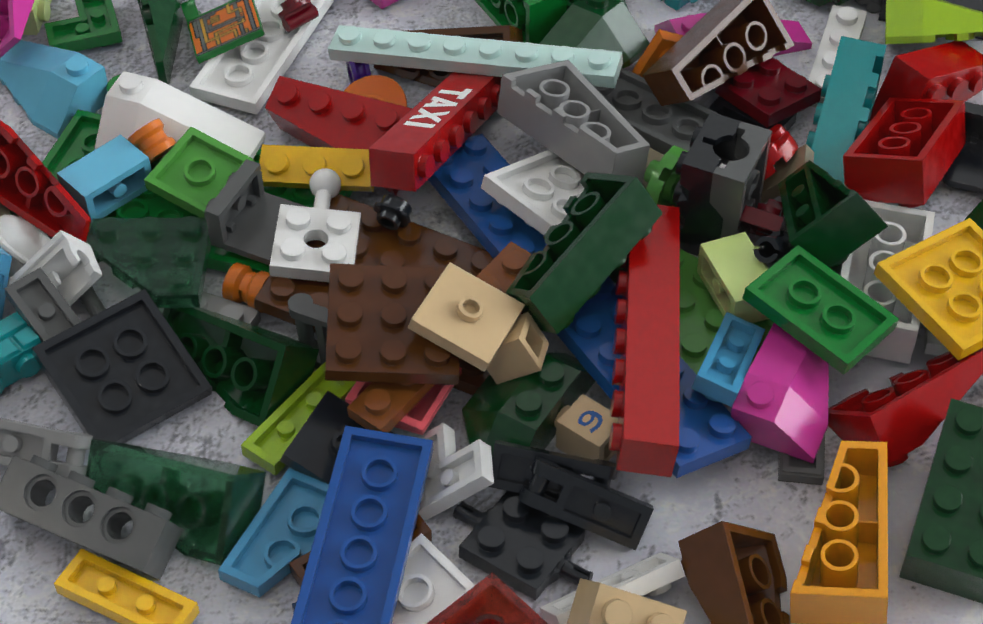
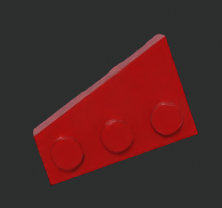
(934, 72)

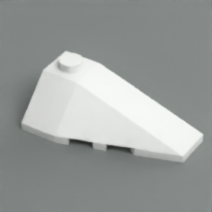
(141, 99)

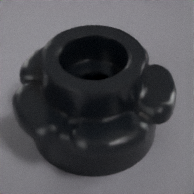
(393, 212)

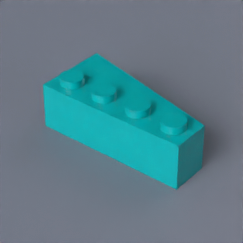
(847, 102)

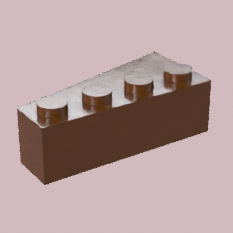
(716, 49)

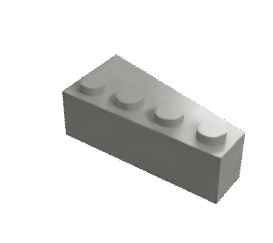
(572, 120)

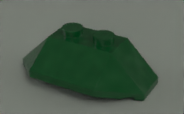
(527, 406)

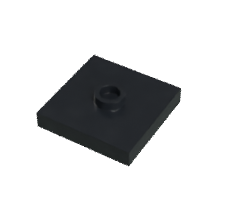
(319, 439)

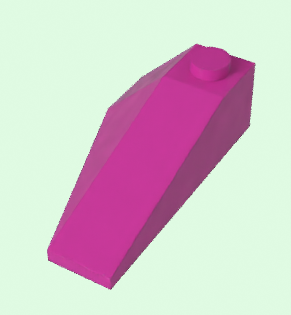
(785, 397)

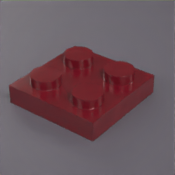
(770, 92)

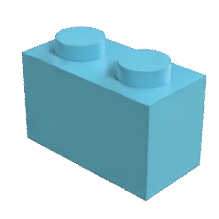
(106, 177)

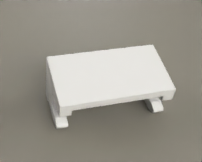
(66, 263)

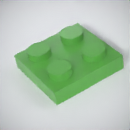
(194, 171)

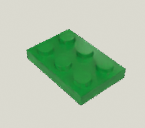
(820, 309)

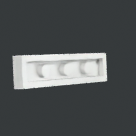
(841, 22)

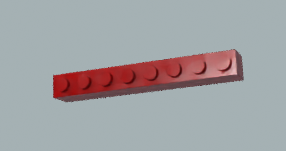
(648, 352)

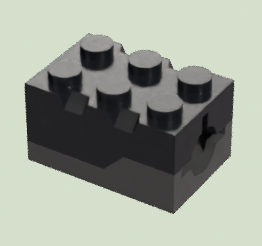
(719, 178)

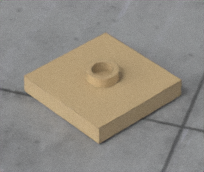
(466, 316)

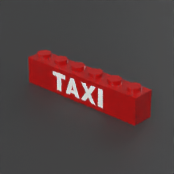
(432, 131)

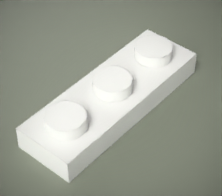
(646, 578)

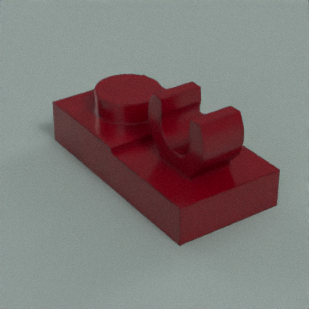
(765, 218)

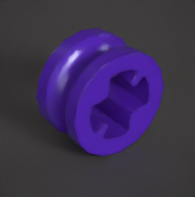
(357, 70)

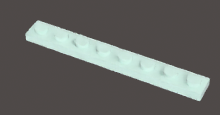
(467, 54)

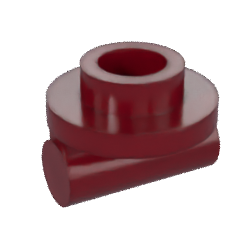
(297, 13)

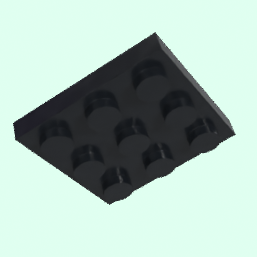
(122, 370)

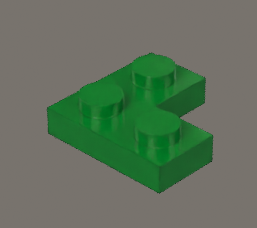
(93, 28)

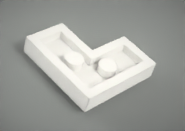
(453, 474)

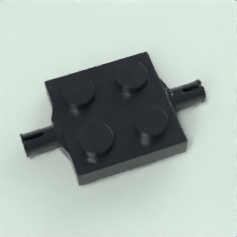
(521, 545)

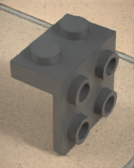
(244, 215)

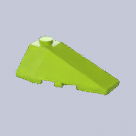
(930, 19)

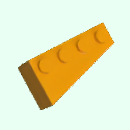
(847, 554)

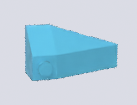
(52, 83)

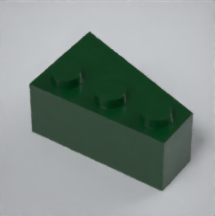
(826, 215)

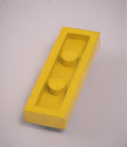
(295, 165)
(122, 593)

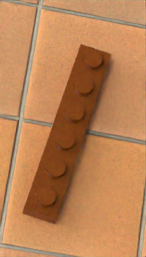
(384, 403)

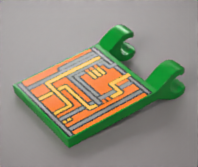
(222, 27)

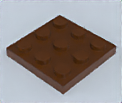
(370, 327)

